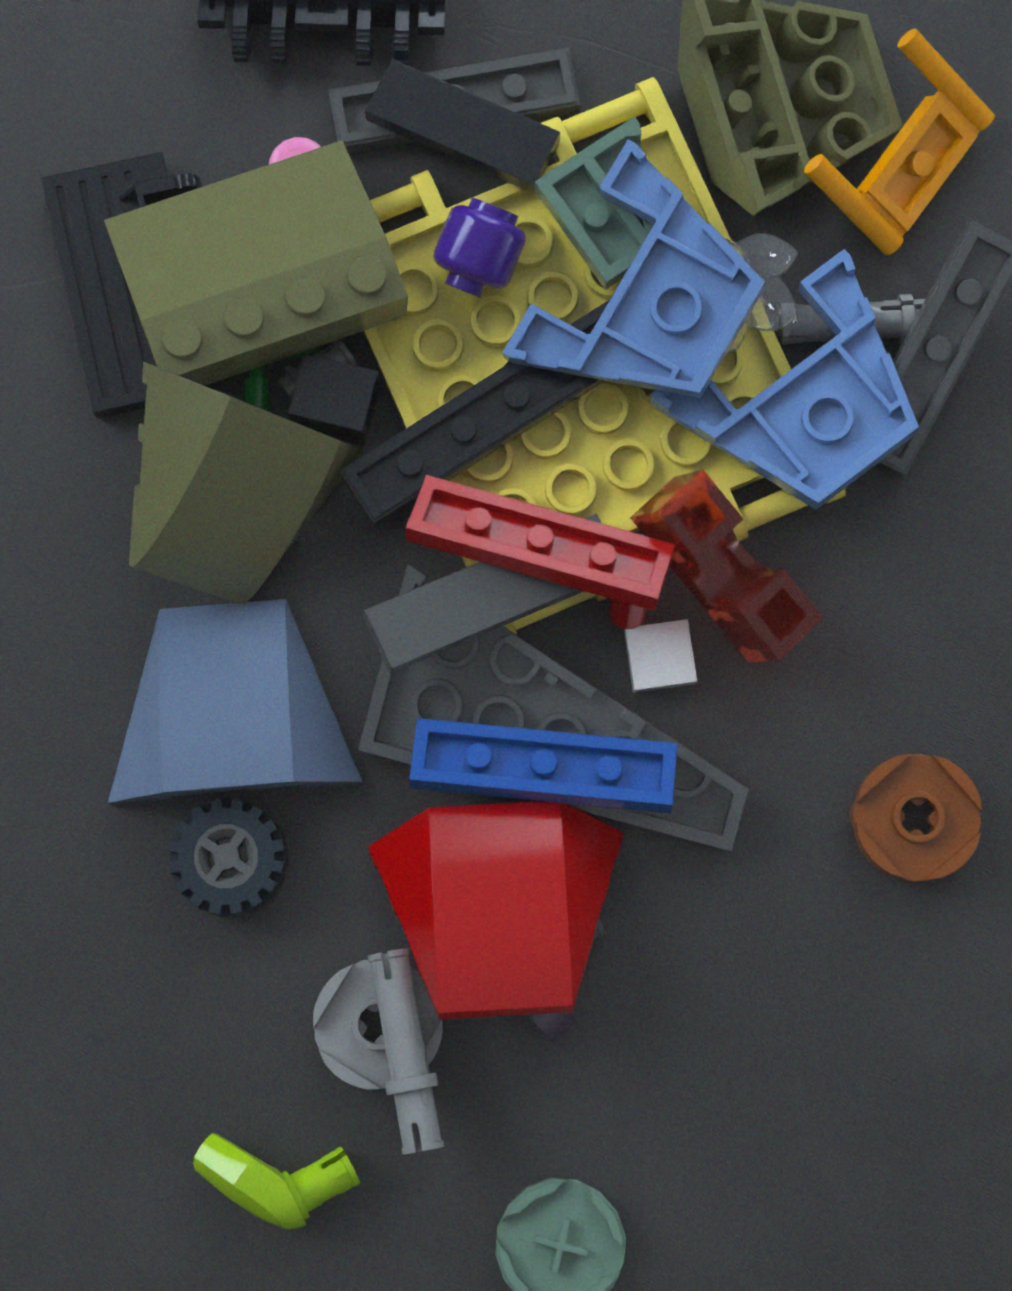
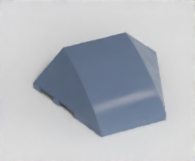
(229, 708)

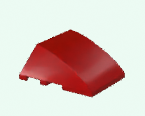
(499, 902)

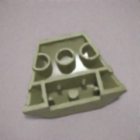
(778, 89)
(223, 486)

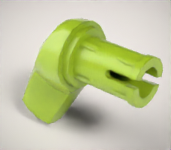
(267, 1192)

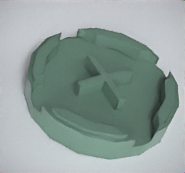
(560, 1238)

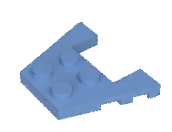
(672, 306)
(825, 415)

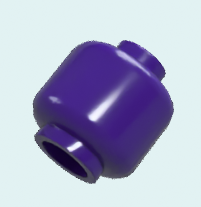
(479, 247)

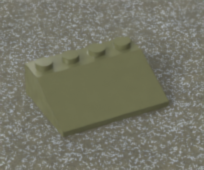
(258, 266)

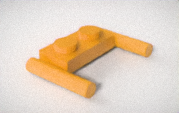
(917, 157)

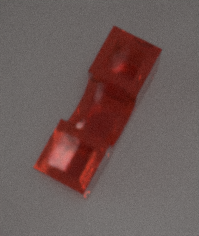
(751, 604)

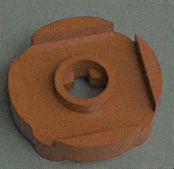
(953, 819)

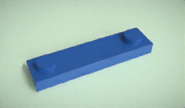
(543, 765)

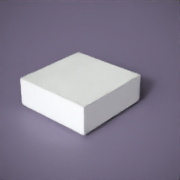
(660, 656)

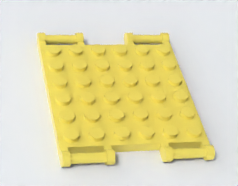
(610, 444)

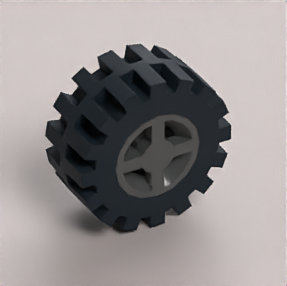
(210, 844)

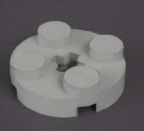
(342, 1033)

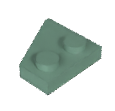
(598, 228)

